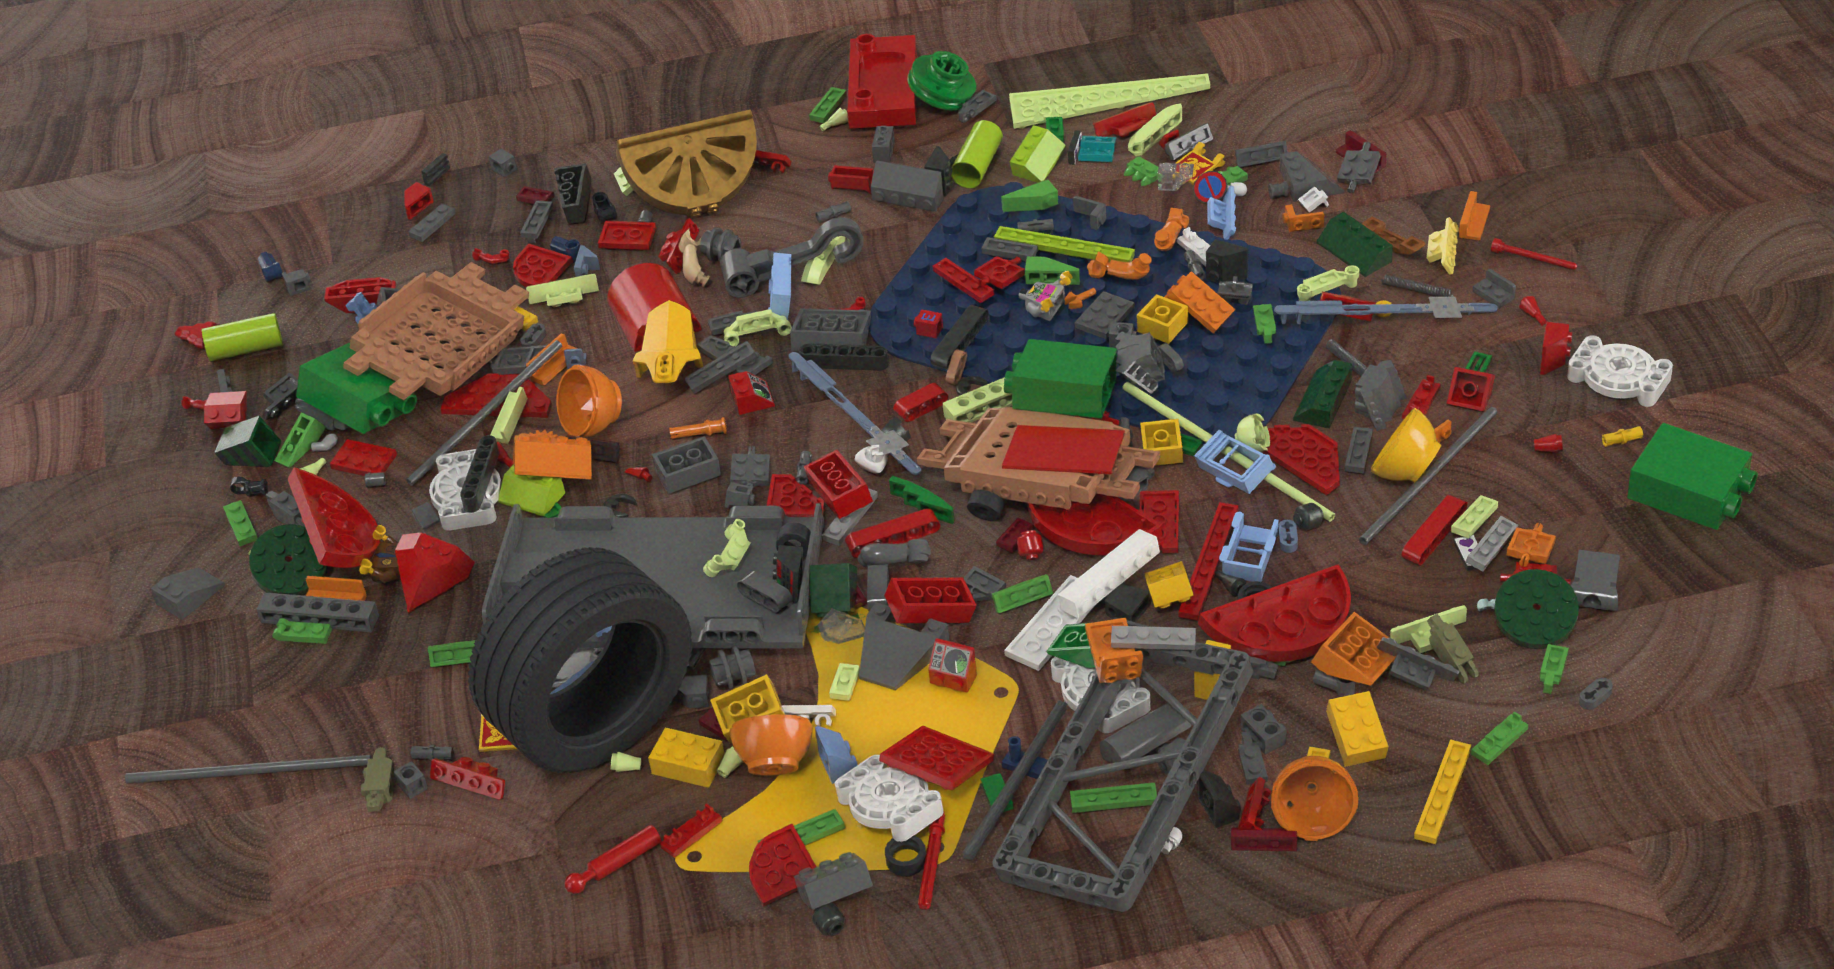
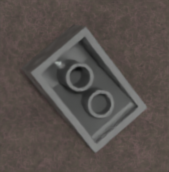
(185, 591)

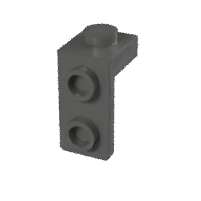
(1094, 209)

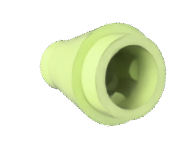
(624, 762)
(729, 763)

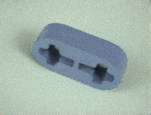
(1284, 536)

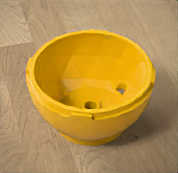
(1408, 449)

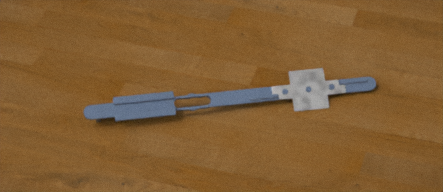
(1441, 307)
(888, 442)

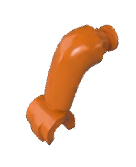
(1167, 236)
(1128, 270)

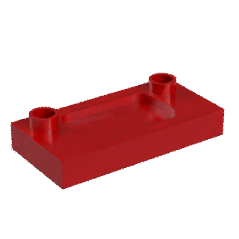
(879, 81)

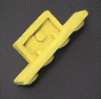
(1443, 245)

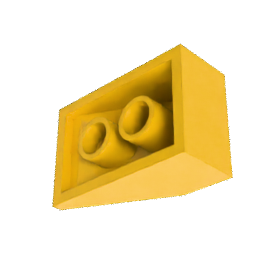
(1168, 585)

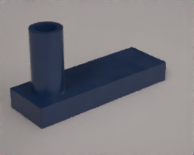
(1015, 755)

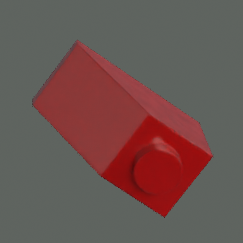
(417, 199)

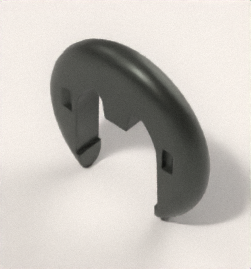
(963, 385)
(612, 502)

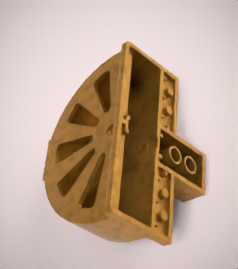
(692, 164)

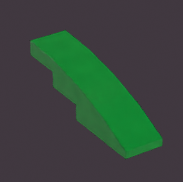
(921, 498)

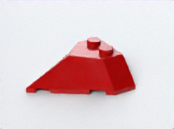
(429, 567)

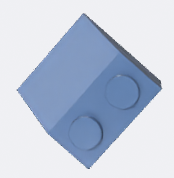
(834, 753)

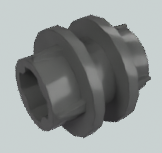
(717, 243)
(732, 667)

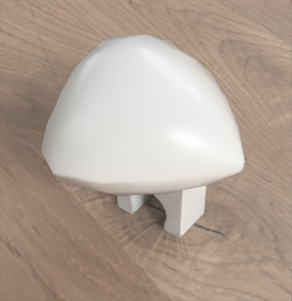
(871, 459)

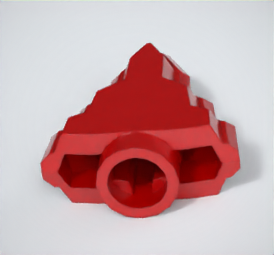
(193, 333)

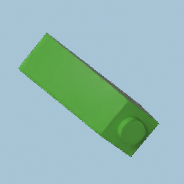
(1034, 197)
(1048, 271)
(299, 440)

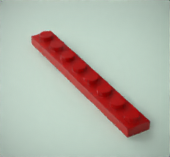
(1208, 560)

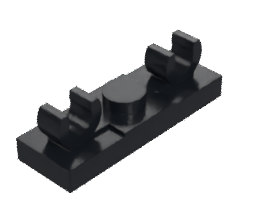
(602, 449)

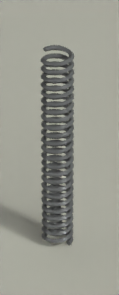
(1413, 283)
(1341, 351)

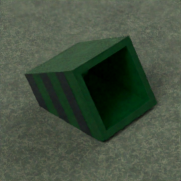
(248, 444)
(833, 588)

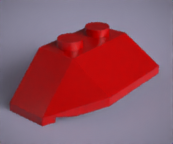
(344, 291)

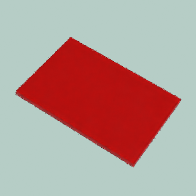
(1063, 449)

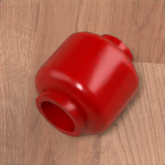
(1030, 545)

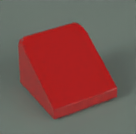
(1168, 137)

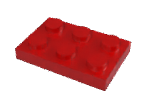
(627, 235)
(362, 458)

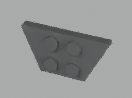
(513, 359)

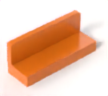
(1473, 218)
(553, 365)
(336, 588)

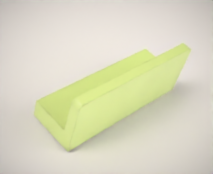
(509, 416)

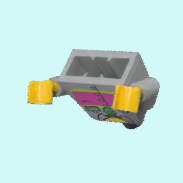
(1046, 298)

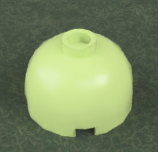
(1252, 433)

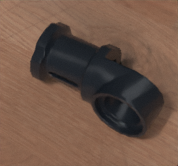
(249, 487)

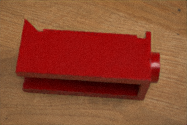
(851, 178)

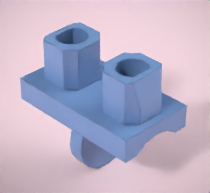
(360, 306)

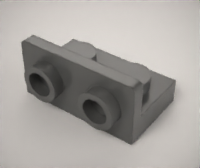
(1495, 289)

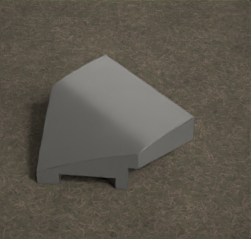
(983, 584)

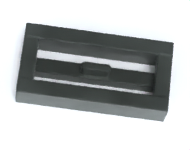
(435, 169)

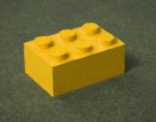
(746, 701)
(1357, 728)
(686, 757)

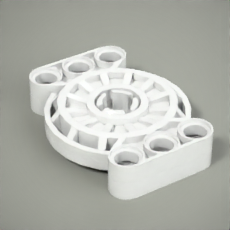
(1619, 371)
(446, 491)
(1127, 706)
(888, 798)

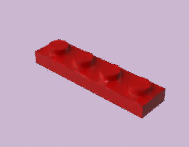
(962, 280)

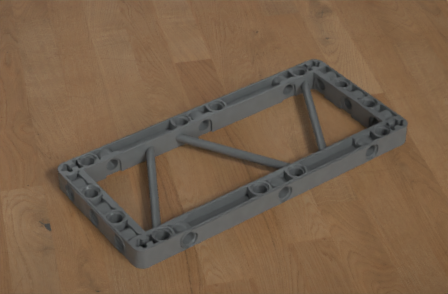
(1121, 891)

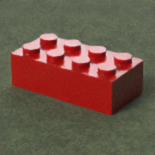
(838, 484)
(930, 598)

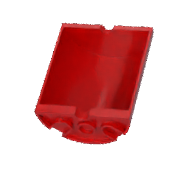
(640, 291)

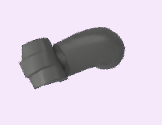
(876, 553)

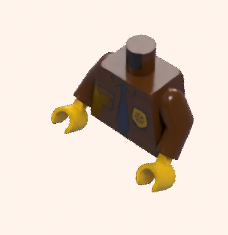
(384, 563)

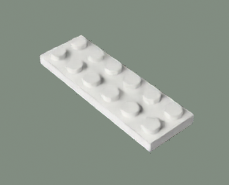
(1036, 637)

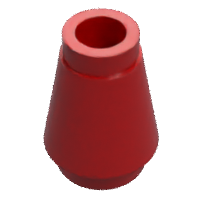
(1549, 443)

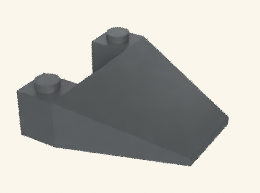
(895, 652)

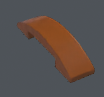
(1400, 244)

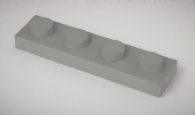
(841, 528)
(1491, 543)
(1153, 637)

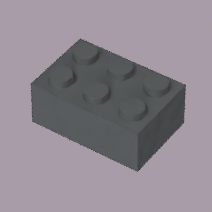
(686, 464)
(833, 880)

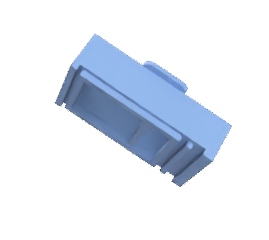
(780, 284)
(1227, 477)
(1253, 535)

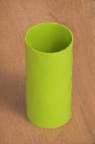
(976, 154)
(242, 337)

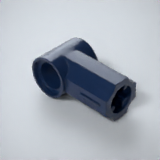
(566, 247)
(270, 268)

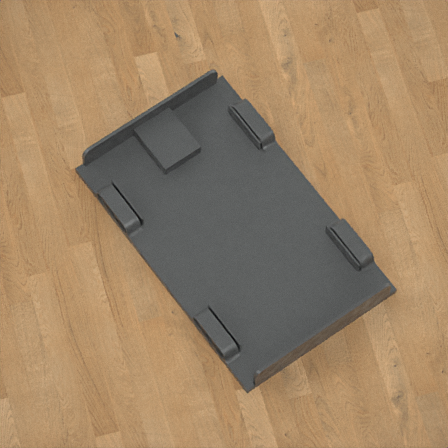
(674, 557)

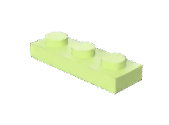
(1474, 516)

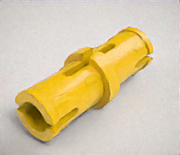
(1622, 436)

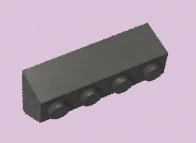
(907, 186)

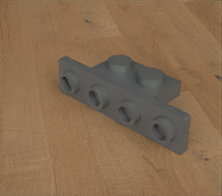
(280, 395)
(1414, 666)

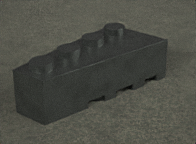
(574, 190)

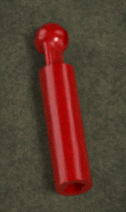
(614, 859)

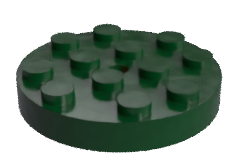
(284, 559)
(1536, 609)

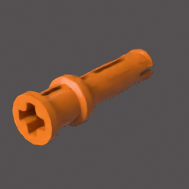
(708, 428)

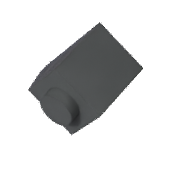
(693, 692)

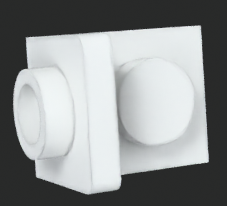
(1313, 199)

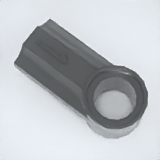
(1342, 686)

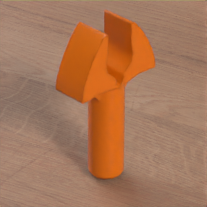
(1075, 301)

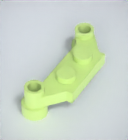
(1327, 281)
(756, 322)
(732, 552)

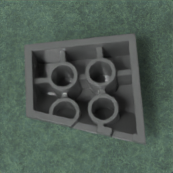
(1304, 175)

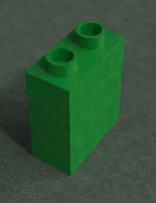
(1062, 378)
(352, 399)
(1691, 476)

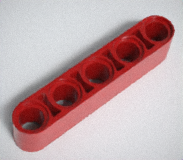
(1433, 530)
(894, 531)

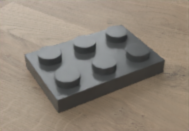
(1102, 312)

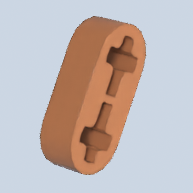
(956, 367)

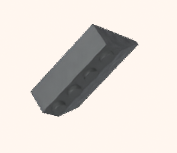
(830, 327)

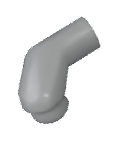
(326, 444)

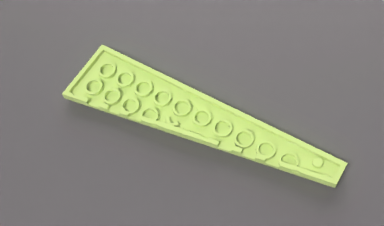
(1035, 106)

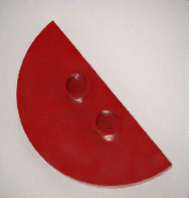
(334, 520)
(1093, 526)
(1283, 620)

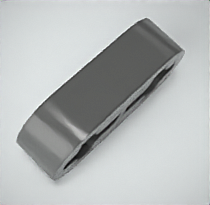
(533, 335)
(1171, 358)
(1599, 696)

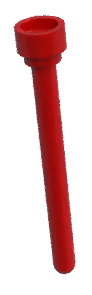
(1499, 246)

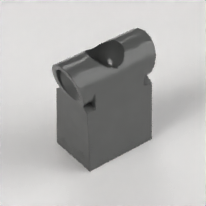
(1596, 580)

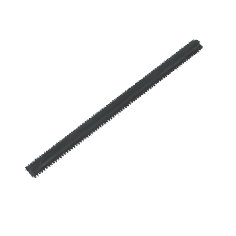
(1014, 780)

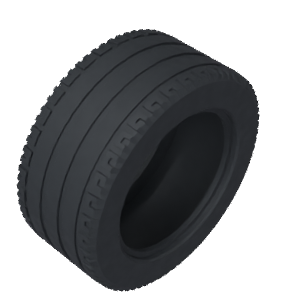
(544, 624)

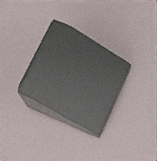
(425, 515)

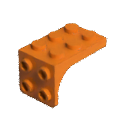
(1201, 300)
(1112, 663)

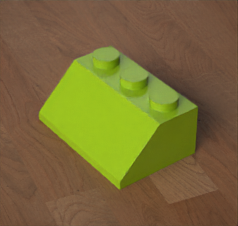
(1037, 155)
(531, 492)

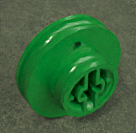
(942, 80)

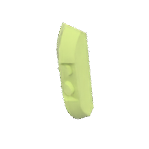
(1155, 129)
(817, 267)

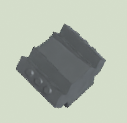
(1140, 361)
(1379, 393)

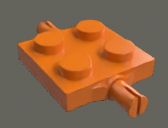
(1531, 545)

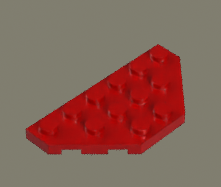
(477, 394)
(1306, 454)

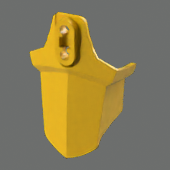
(670, 339)

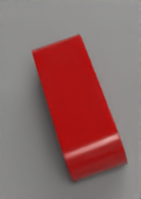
(920, 402)

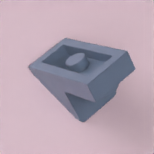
(585, 261)

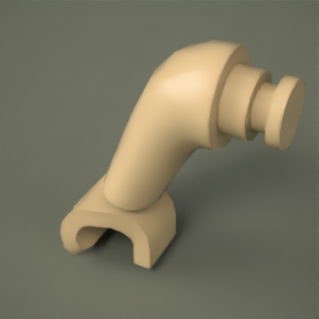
(691, 266)

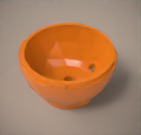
(587, 401)
(771, 742)
(1317, 810)

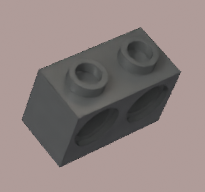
(883, 144)
(1264, 728)

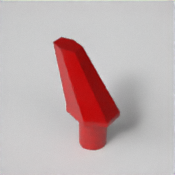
(640, 473)

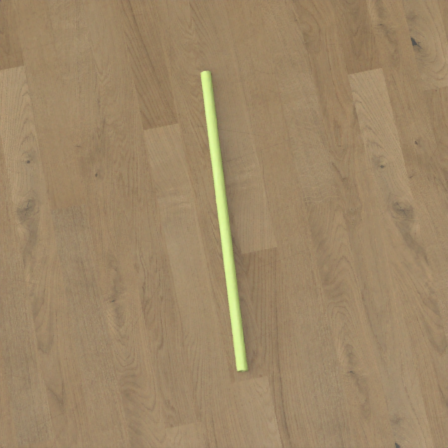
(1236, 456)

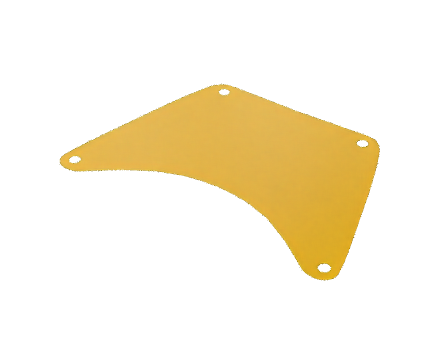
(870, 724)

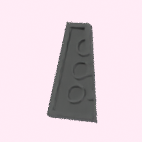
(716, 347)

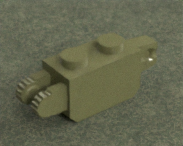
(1451, 647)
(379, 780)

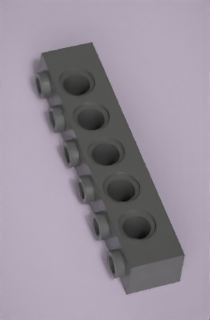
(339, 613)

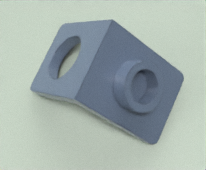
(574, 357)

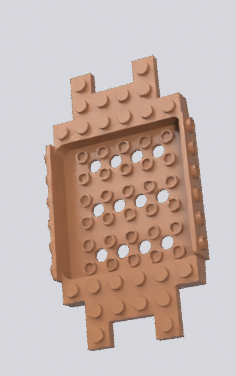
(461, 297)
(971, 444)

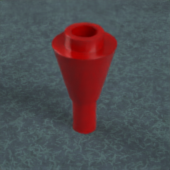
(1530, 306)
(503, 456)

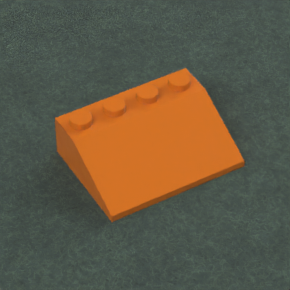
(552, 456)
(1353, 652)

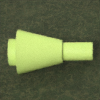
(837, 118)
(315, 467)

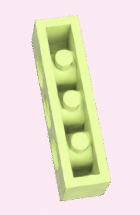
(974, 404)

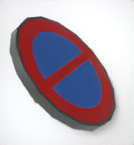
(1210, 185)

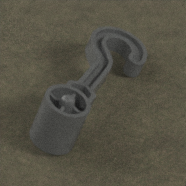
(745, 270)

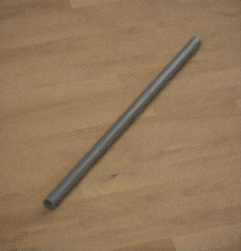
(484, 412)
(1428, 475)
(245, 769)

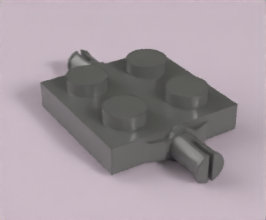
(1358, 167)
(750, 468)

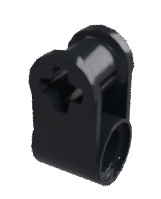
(603, 207)

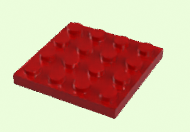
(936, 757)

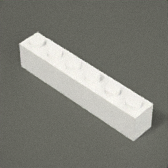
(1108, 573)

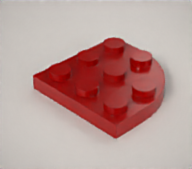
(539, 265)
(776, 863)

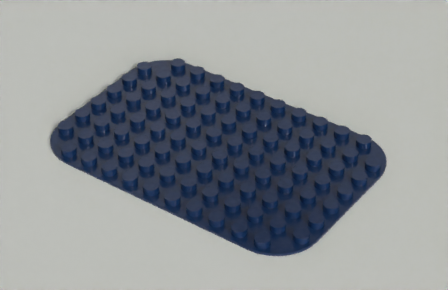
(1222, 373)

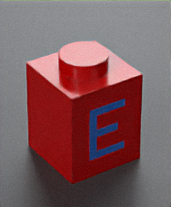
(928, 323)

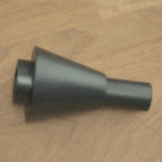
(1232, 583)

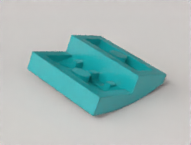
(1097, 148)

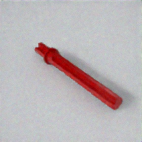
(936, 830)

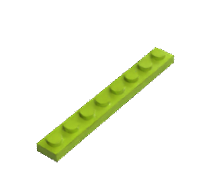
(1065, 245)

